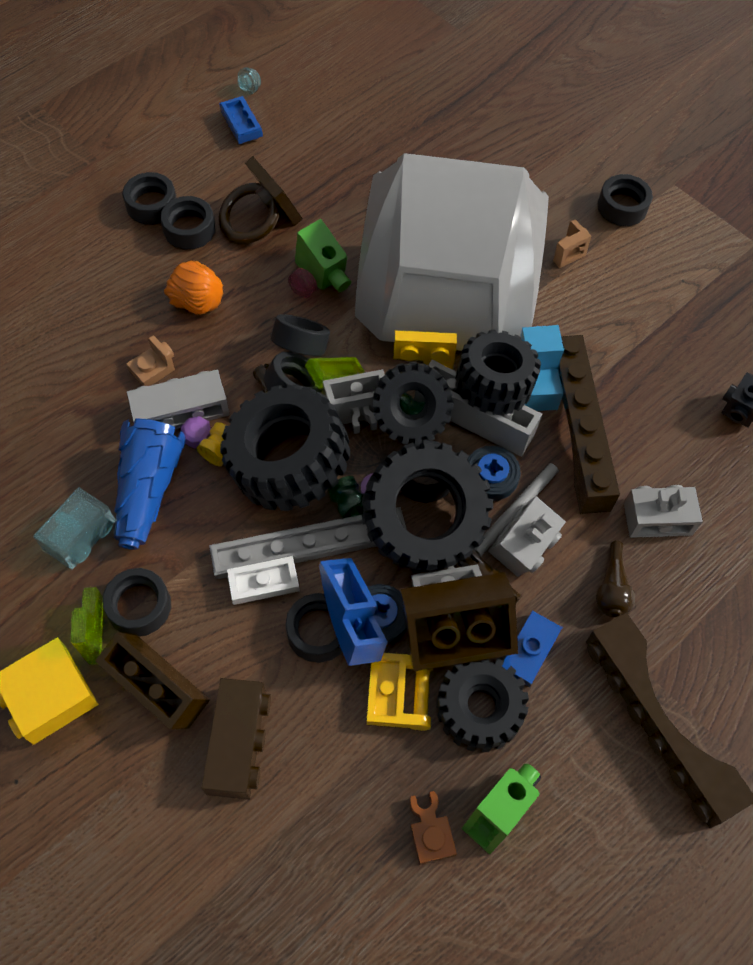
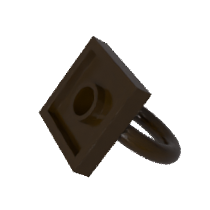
(271, 196)

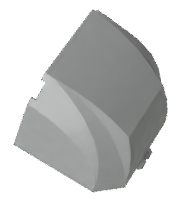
(450, 248)

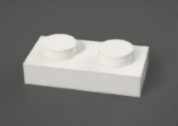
(263, 580)

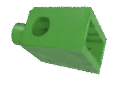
(322, 256)
(503, 807)

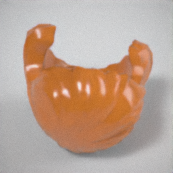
(194, 288)

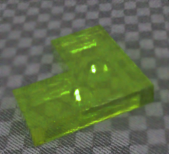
(88, 625)

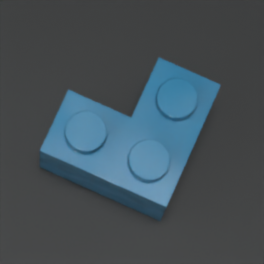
(549, 346)

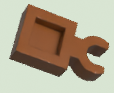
(432, 834)

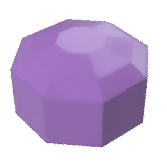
(195, 430)

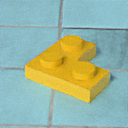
(425, 347)

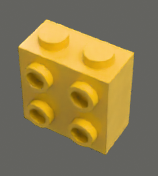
(44, 692)

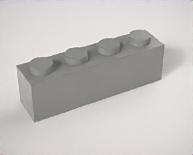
(508, 431)

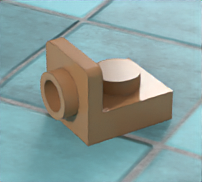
(573, 245)
(153, 363)

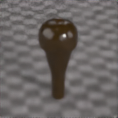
(615, 593)

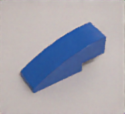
(352, 612)

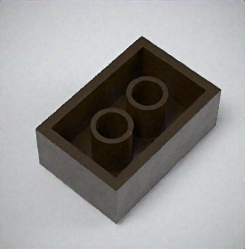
(460, 621)

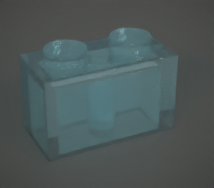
(75, 528)

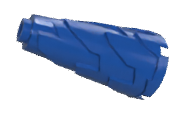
(144, 471)

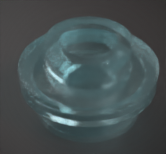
(249, 80)

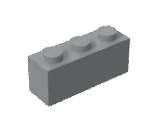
(180, 399)

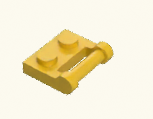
(388, 690)

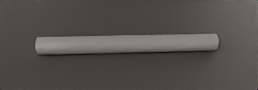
(529, 493)

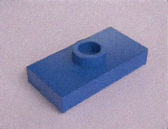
(241, 119)
(533, 647)

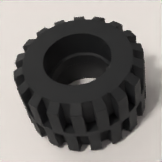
(497, 372)

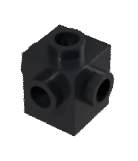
(740, 401)

